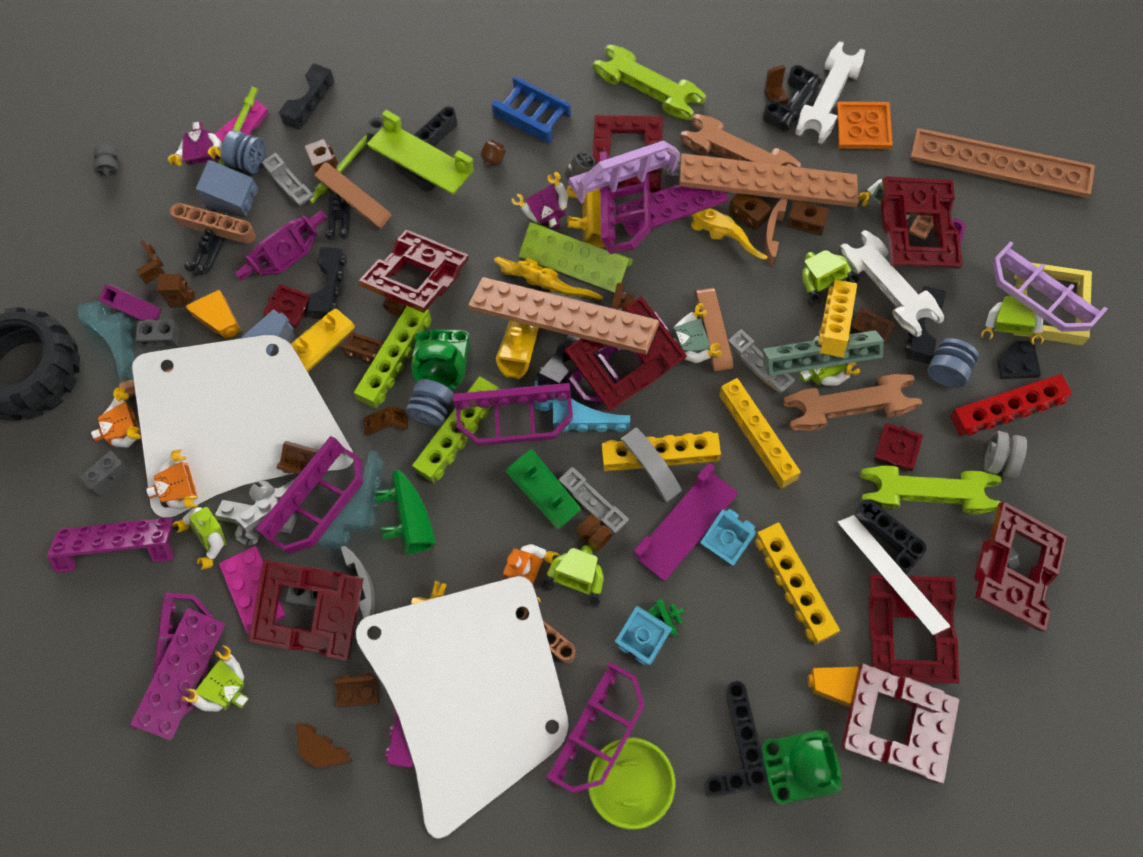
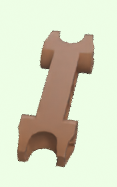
(714, 139)
(885, 396)

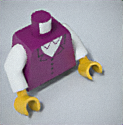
(197, 147)
(547, 204)

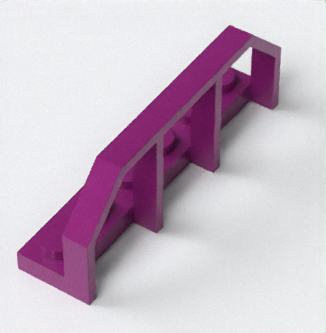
(608, 219)
(602, 357)
(508, 396)
(302, 487)
(165, 629)
(589, 715)

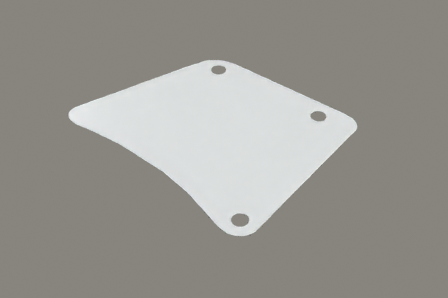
(228, 413)
(469, 693)

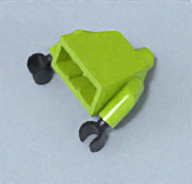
(822, 271)
(577, 571)

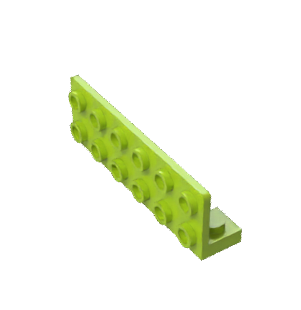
(420, 156)
(574, 257)

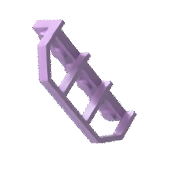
(624, 167)
(1048, 286)

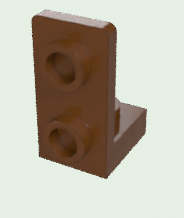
(773, 86)
(151, 270)
(384, 418)

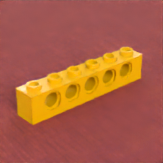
(837, 318)
(759, 433)
(671, 456)
(776, 536)

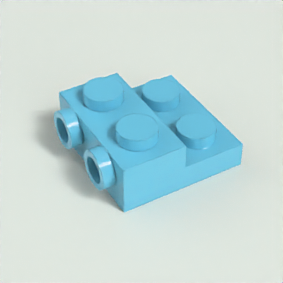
(729, 536)
(643, 636)

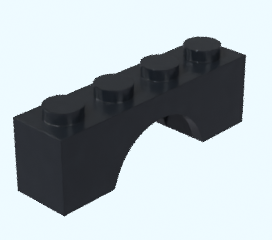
(296, 112)
(324, 301)
(923, 347)
(554, 371)

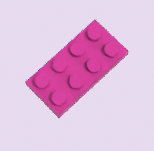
(243, 577)

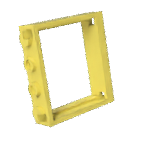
(1083, 279)

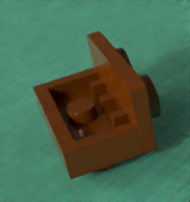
(869, 321)
(361, 347)
(295, 457)

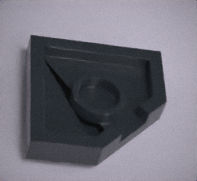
(1019, 362)

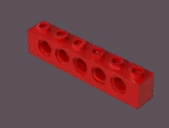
(1054, 386)

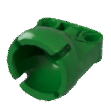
(441, 356)
(803, 765)

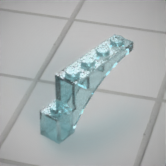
(115, 330)
(359, 510)

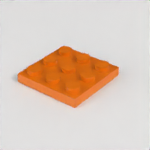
(864, 125)

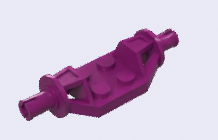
(282, 247)

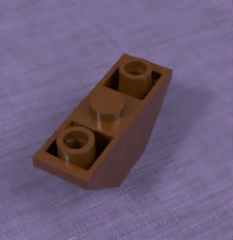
(319, 749)

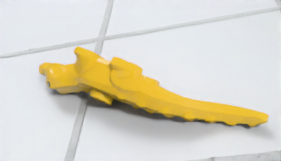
(722, 225)
(543, 277)

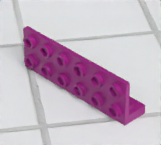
(671, 205)
(685, 524)
(111, 537)
(178, 670)

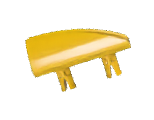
(591, 218)
(322, 338)
(516, 349)

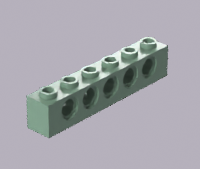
(807, 354)

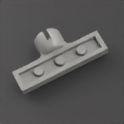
(265, 500)
(228, 510)

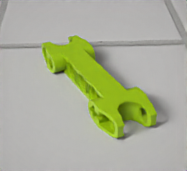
(673, 95)
(964, 491)

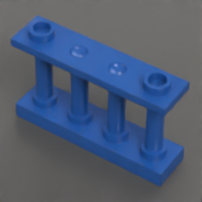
(530, 124)

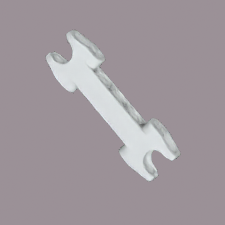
(819, 116)
(908, 303)

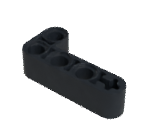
(887, 534)

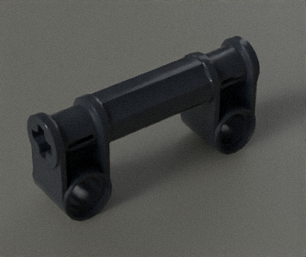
(802, 80)

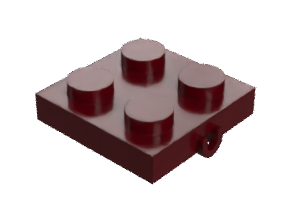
(289, 302)
(898, 447)

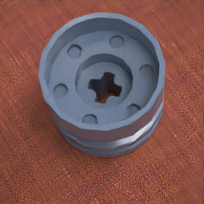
(243, 151)
(953, 363)
(429, 402)

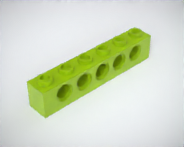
(384, 359)
(446, 434)

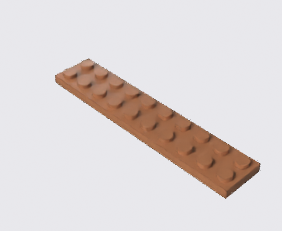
(1003, 163)
(768, 180)
(564, 315)

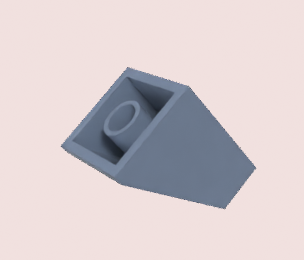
(226, 189)
(275, 325)

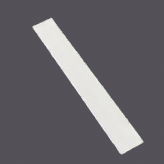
(894, 575)

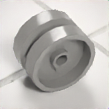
(1005, 454)

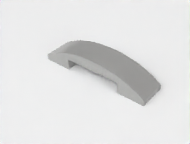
(286, 180)
(753, 358)
(652, 463)
(592, 500)
(367, 605)

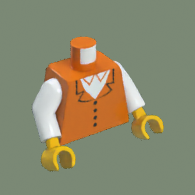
(118, 423)
(174, 483)
(527, 562)

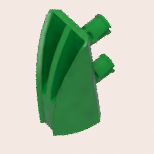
(543, 488)
(413, 521)

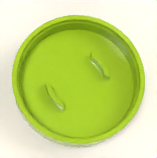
(636, 787)

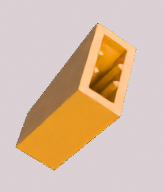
(215, 314)
(834, 683)

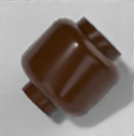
(493, 153)

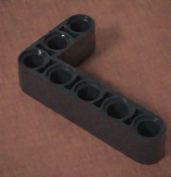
(432, 134)
(743, 746)

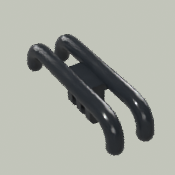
(338, 211)
(208, 245)

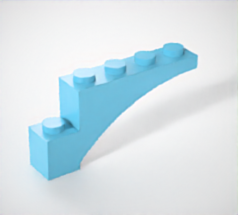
(584, 417)

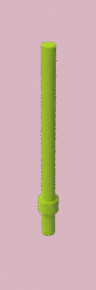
(247, 105)
(321, 189)

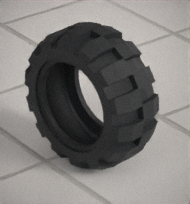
(55, 371)

